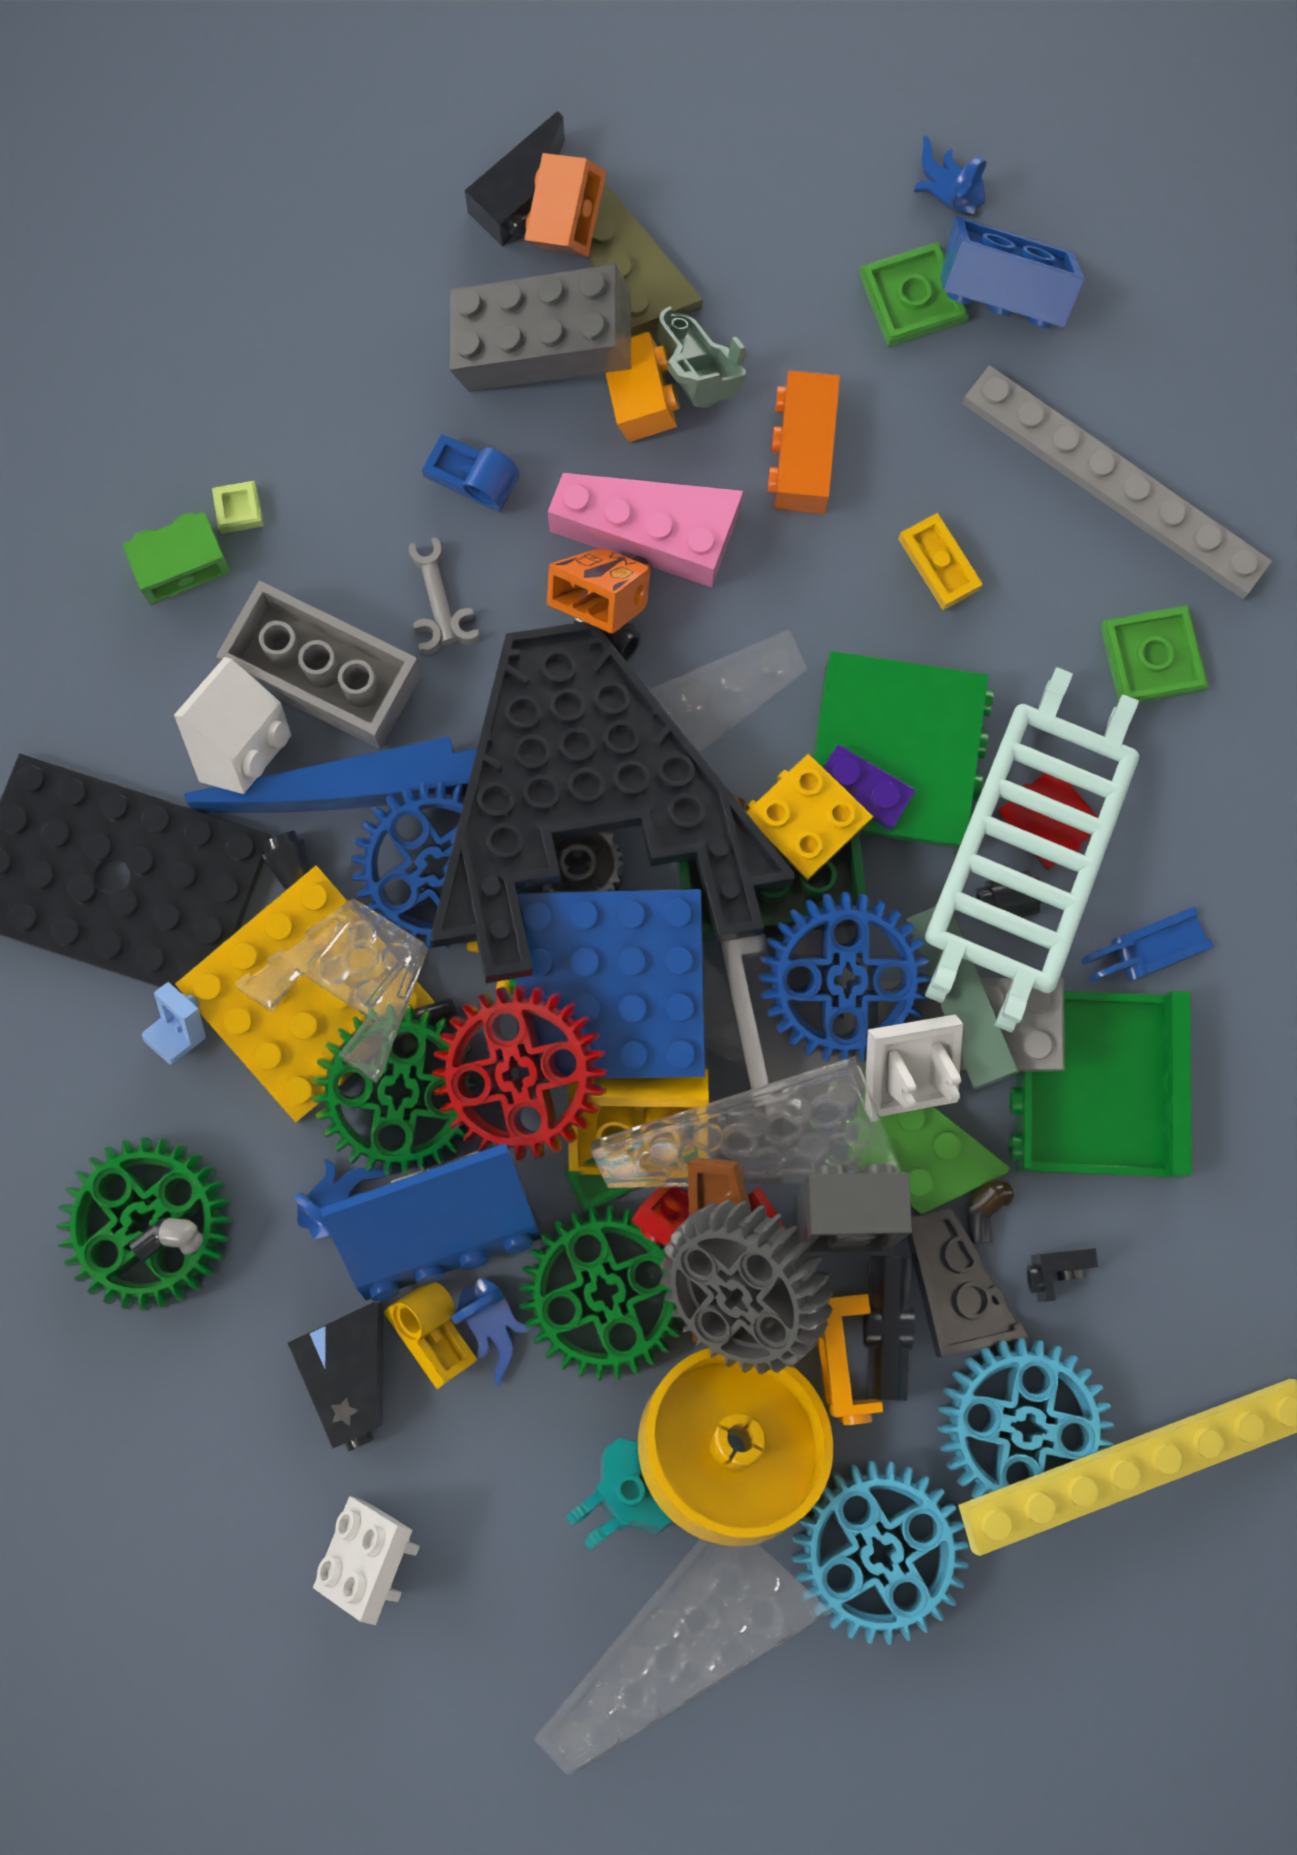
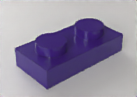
(872, 787)

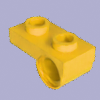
(426, 1329)

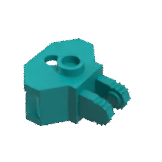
(621, 1496)

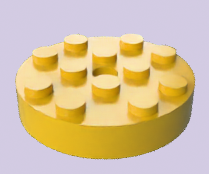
(688, 1450)

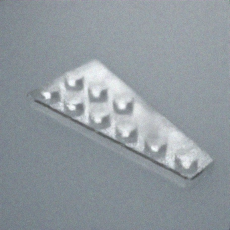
(771, 1130)

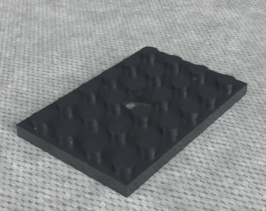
(184, 865)

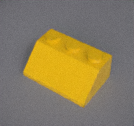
(629, 1105)

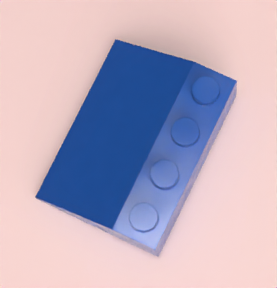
(433, 1223)

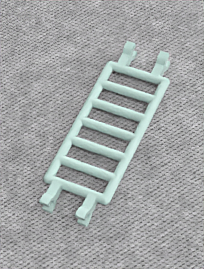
(1087, 865)

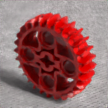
(521, 1052)

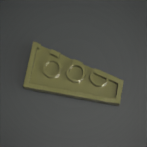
(645, 267)

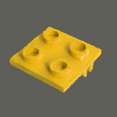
(808, 816)

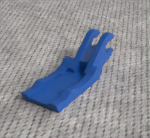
(1153, 946)

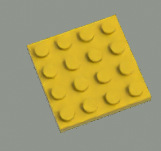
(284, 1043)

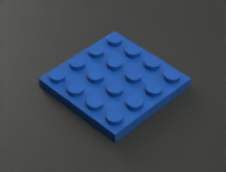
(627, 966)

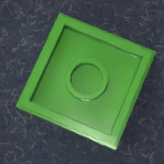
(910, 295)
(1154, 655)

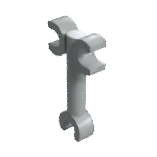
(445, 628)

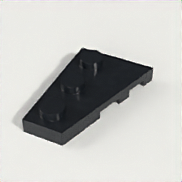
(956, 1291)

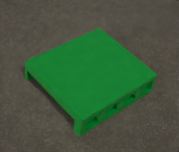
(918, 728)
(1121, 1094)

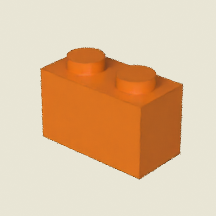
(565, 204)

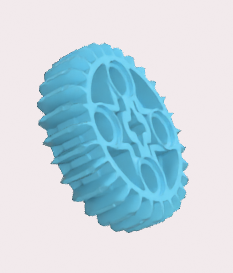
(1019, 1362)
(941, 1534)

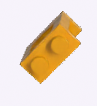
(835, 1364)

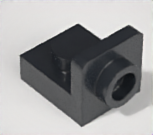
(1066, 1264)

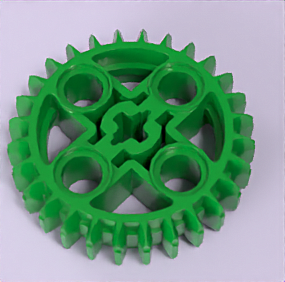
(373, 1149)
(125, 1225)
(541, 1300)

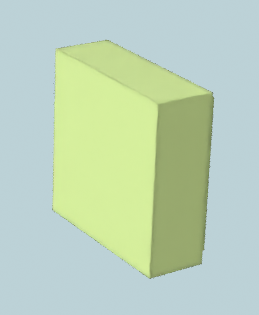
(237, 507)

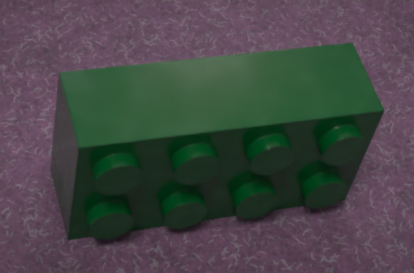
(840, 874)

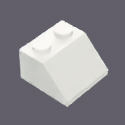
(231, 728)

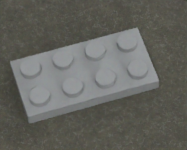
(1035, 1041)

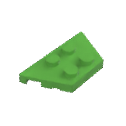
(939, 1157)

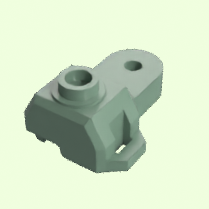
(698, 365)

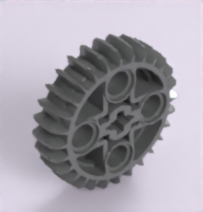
(746, 1286)

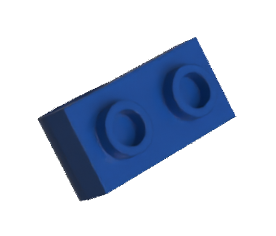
(478, 475)

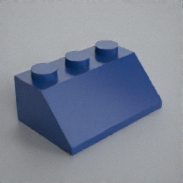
(1010, 273)

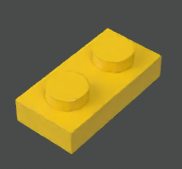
(940, 561)

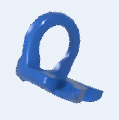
(951, 184)
(327, 1193)
(488, 1316)

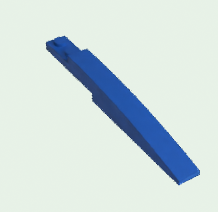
(347, 782)

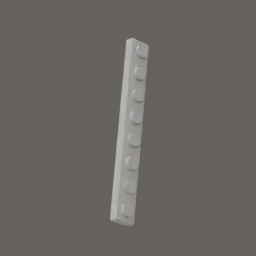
(1116, 482)

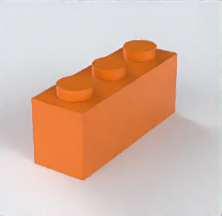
(804, 442)

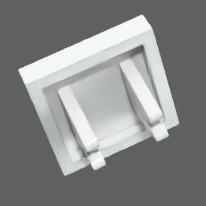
(914, 1064)
(363, 1560)

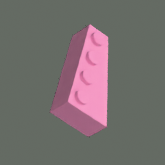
(667, 524)

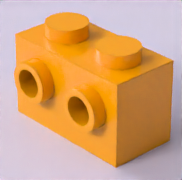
(641, 394)

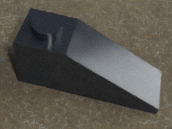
(506, 191)

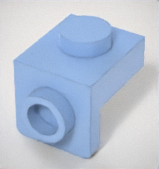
(179, 1025)

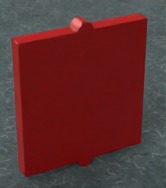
(1045, 826)

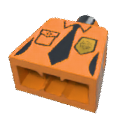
(599, 587)

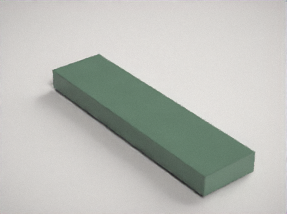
(983, 1044)

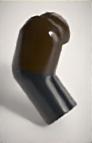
(983, 1206)

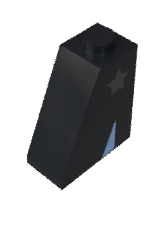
(345, 1374)

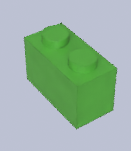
(176, 557)

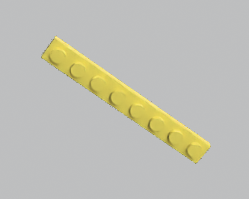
(1130, 1468)

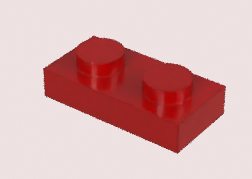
(662, 1213)

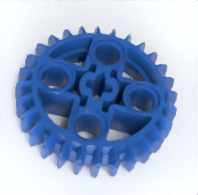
(387, 823)
(844, 956)

